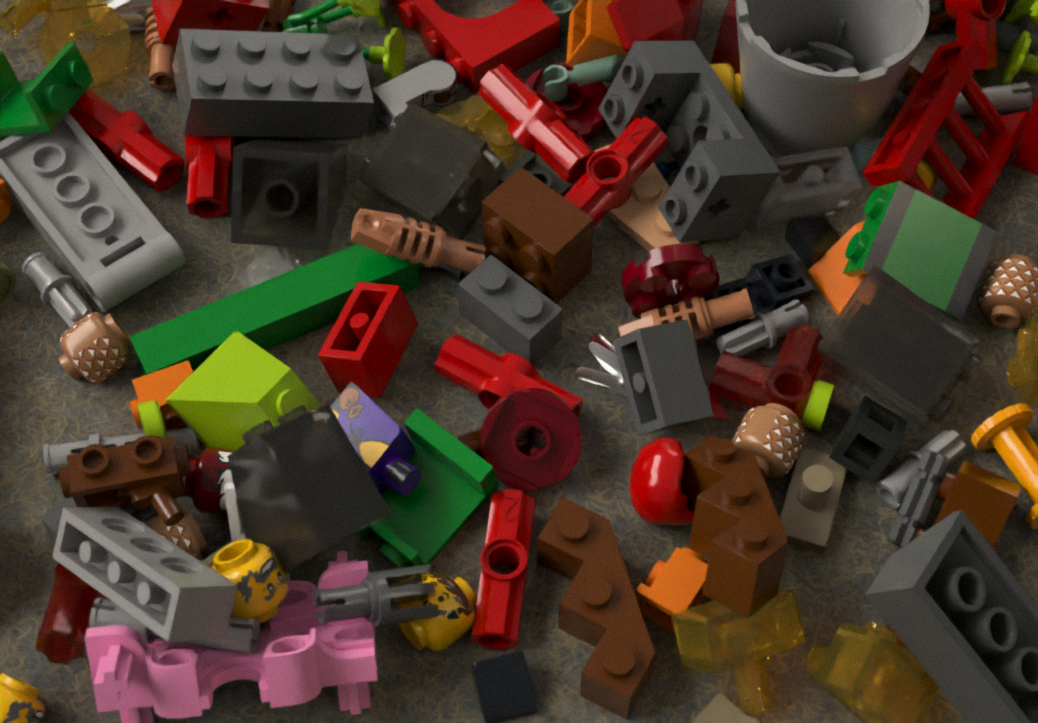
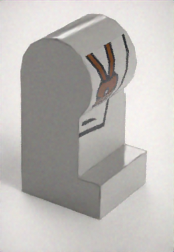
(427, 86)

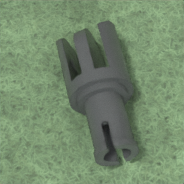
(375, 598)

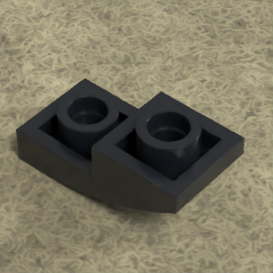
(769, 286)

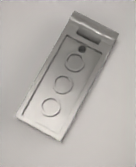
(87, 213)

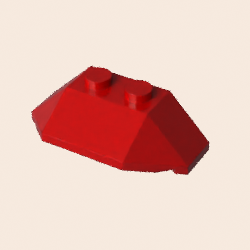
(655, 20)

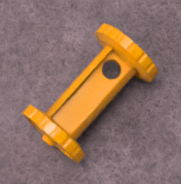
(1008, 436)

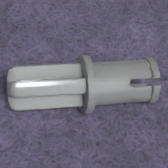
(55, 288)
(764, 329)
(895, 485)

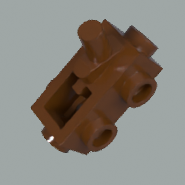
(129, 476)

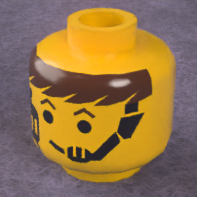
(455, 614)

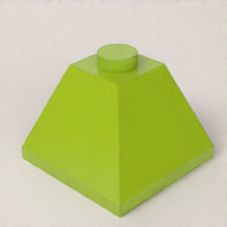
(236, 392)

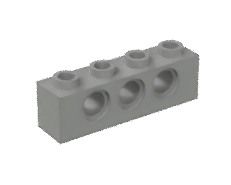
(144, 573)

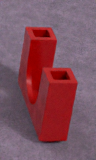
(482, 44)

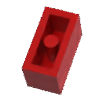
(368, 338)

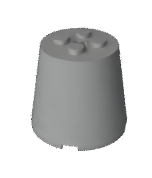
(823, 68)

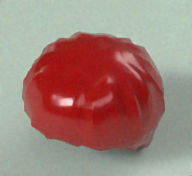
(657, 484)

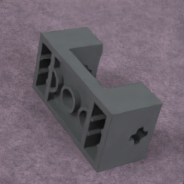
(718, 153)

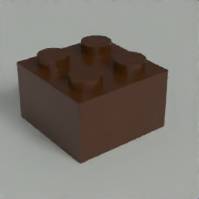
(538, 234)

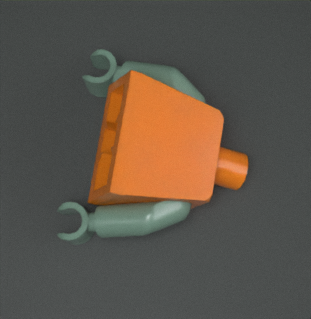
(591, 47)

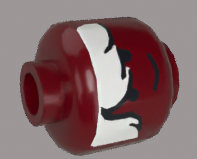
(208, 480)

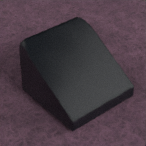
(810, 238)
(504, 687)

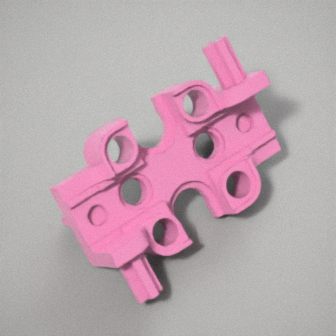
(289, 661)

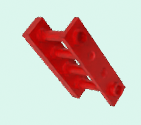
(919, 119)

